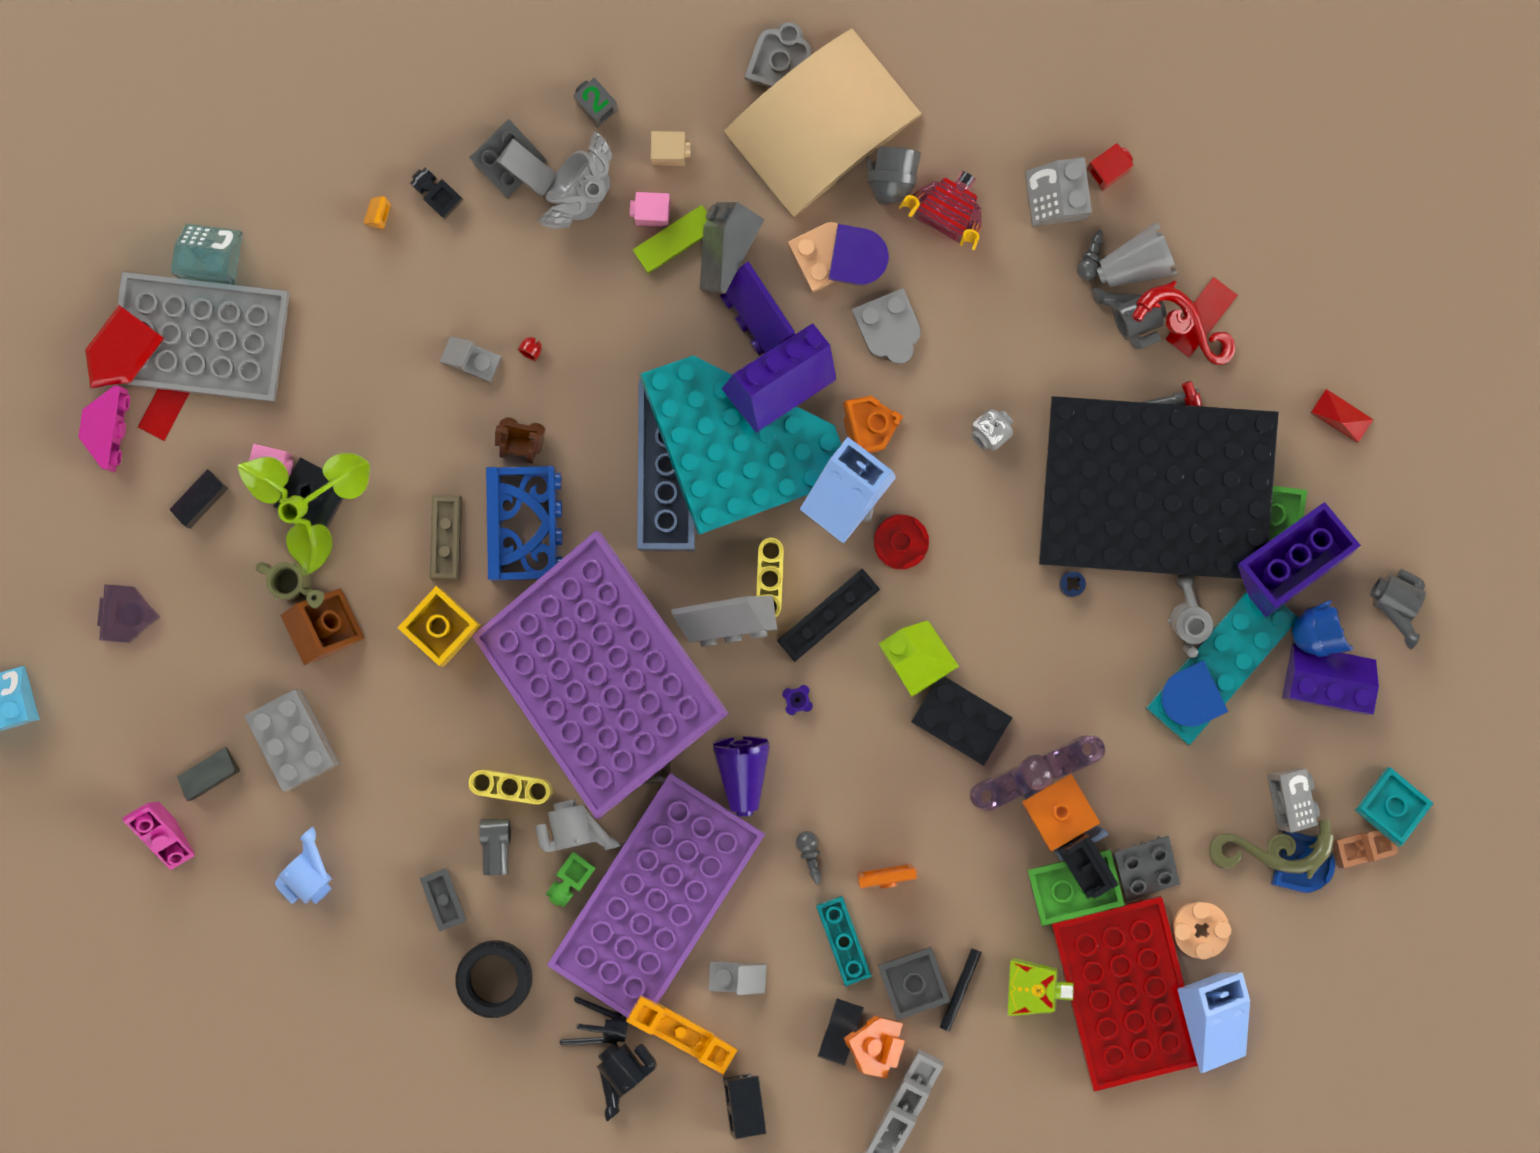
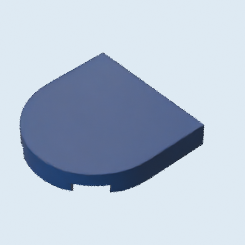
(1192, 696)
(1299, 881)

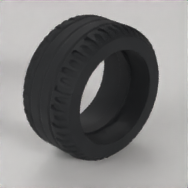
(468, 995)

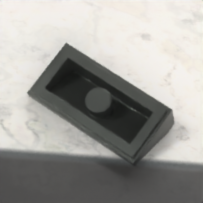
(207, 774)

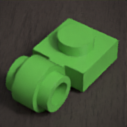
(575, 874)

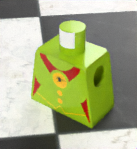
(1035, 988)

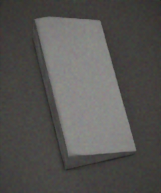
(526, 167)

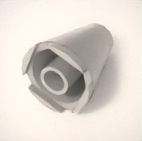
(1138, 260)

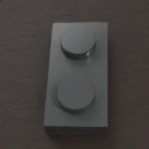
(443, 899)

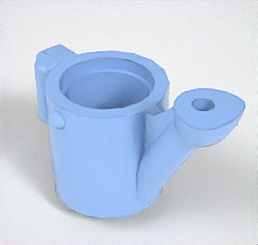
(305, 875)

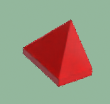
(1341, 415)

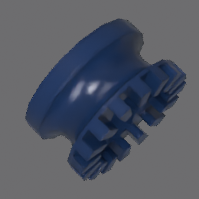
(1071, 575)

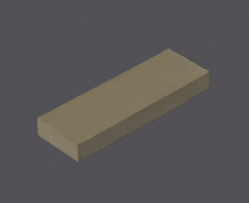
(445, 538)

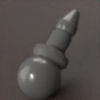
(1088, 266)
(807, 844)

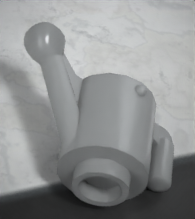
(1189, 619)
(572, 827)

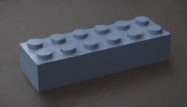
(661, 509)

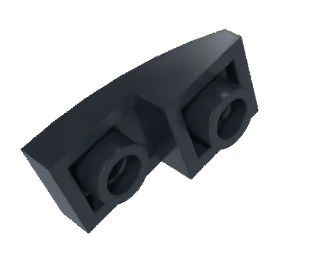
(843, 1021)

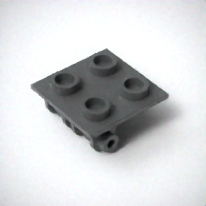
(486, 155)
(1146, 867)

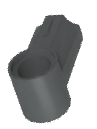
(495, 837)

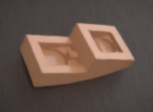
(1363, 848)

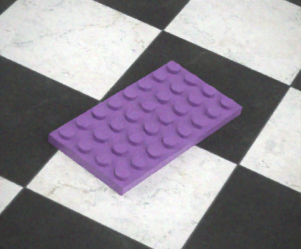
(656, 897)

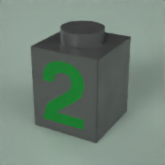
(595, 101)

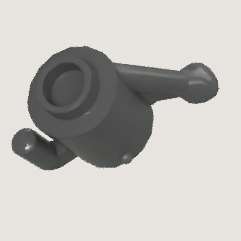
(1123, 308)
(1400, 601)

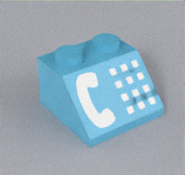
(16, 699)

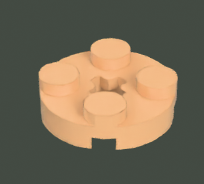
(1217, 929)

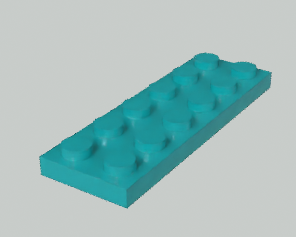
(1232, 654)

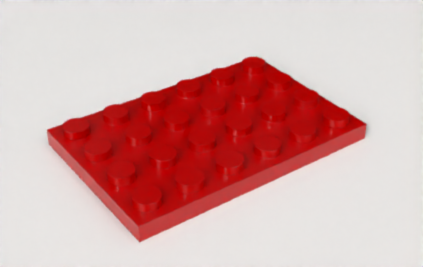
(1126, 993)

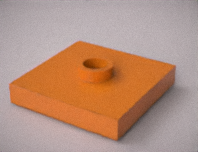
(1060, 812)
(886, 876)

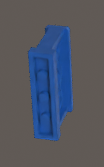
(500, 492)

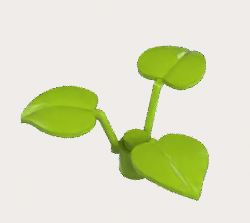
(306, 543)

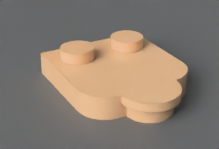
(814, 254)

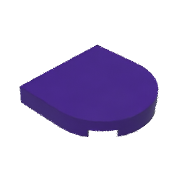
(857, 256)

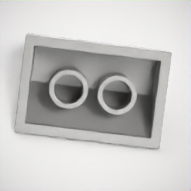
(727, 619)

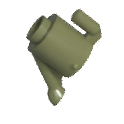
(290, 583)

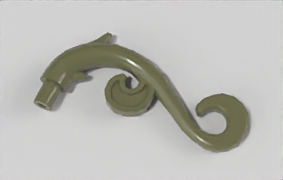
(1309, 864)

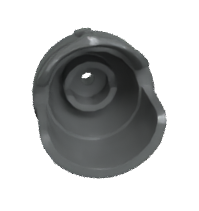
(893, 173)

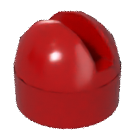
(530, 348)

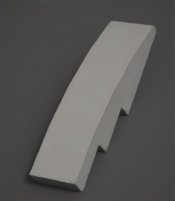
(906, 1104)

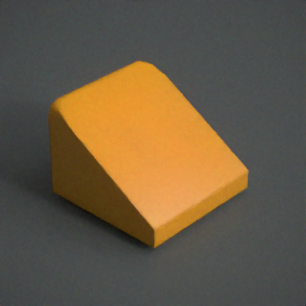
(377, 212)

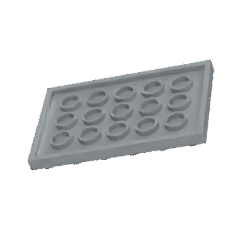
(214, 335)

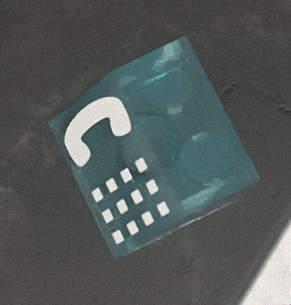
(207, 254)

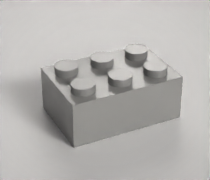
(292, 740)

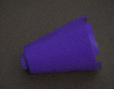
(742, 771)

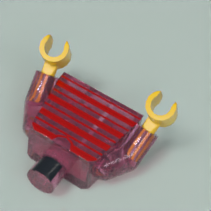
(948, 208)

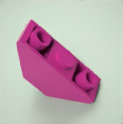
(104, 427)
(160, 833)

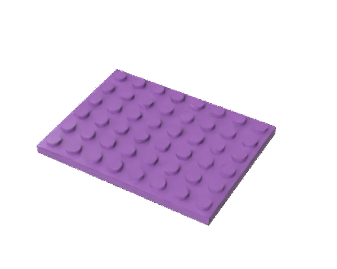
(599, 674)

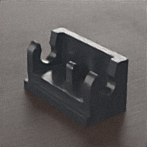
(1087, 866)
(744, 1106)

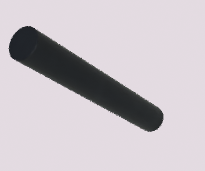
(960, 989)

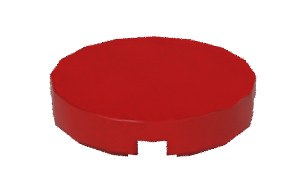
(901, 542)

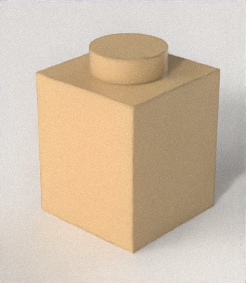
(669, 148)

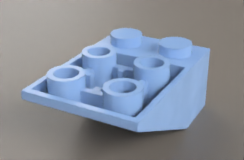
(847, 490)
(1217, 1018)

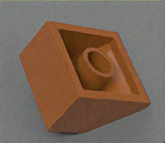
(322, 629)

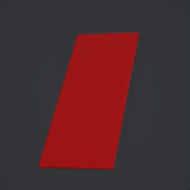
(1211, 306)
(162, 412)

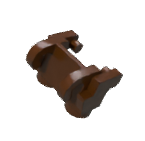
(519, 438)

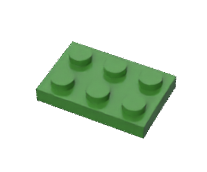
(1060, 896)

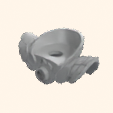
(579, 185)

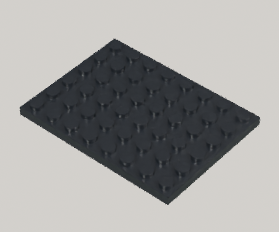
(1156, 486)

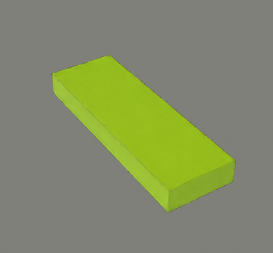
(672, 240)

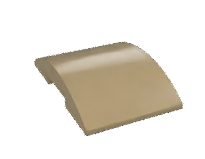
(821, 121)

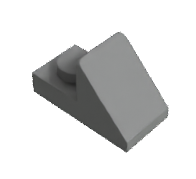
(470, 359)
(737, 977)

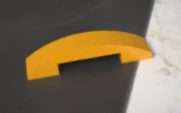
(682, 1033)

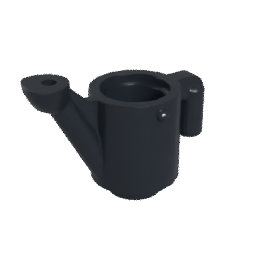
(622, 1072)

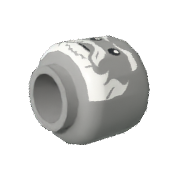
(992, 429)

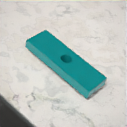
(839, 924)

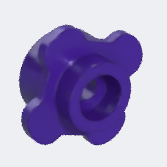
(804, 704)

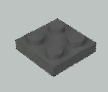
(914, 983)

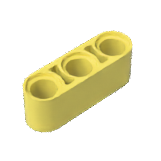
(770, 565)
(497, 782)

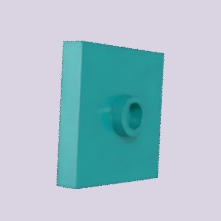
(1394, 806)

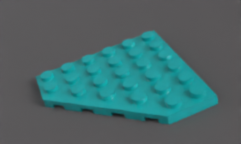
(719, 457)

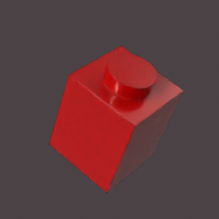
(1110, 166)

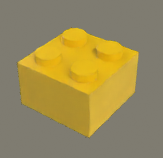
(439, 626)

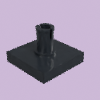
(303, 482)

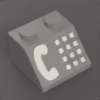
(1058, 192)
(1293, 799)

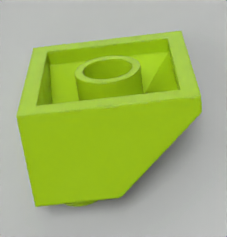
(918, 656)

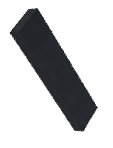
(828, 615)

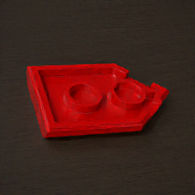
(120, 349)

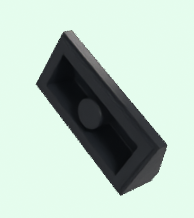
(198, 499)

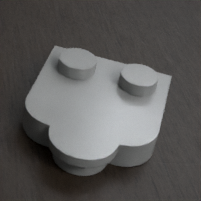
(777, 54)
(888, 326)

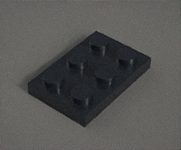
(962, 719)

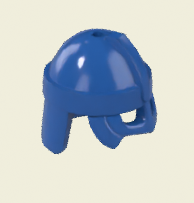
(1320, 631)

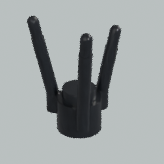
(613, 1030)

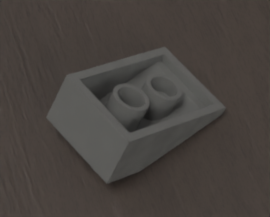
(725, 243)

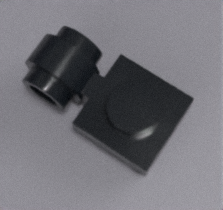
(440, 196)

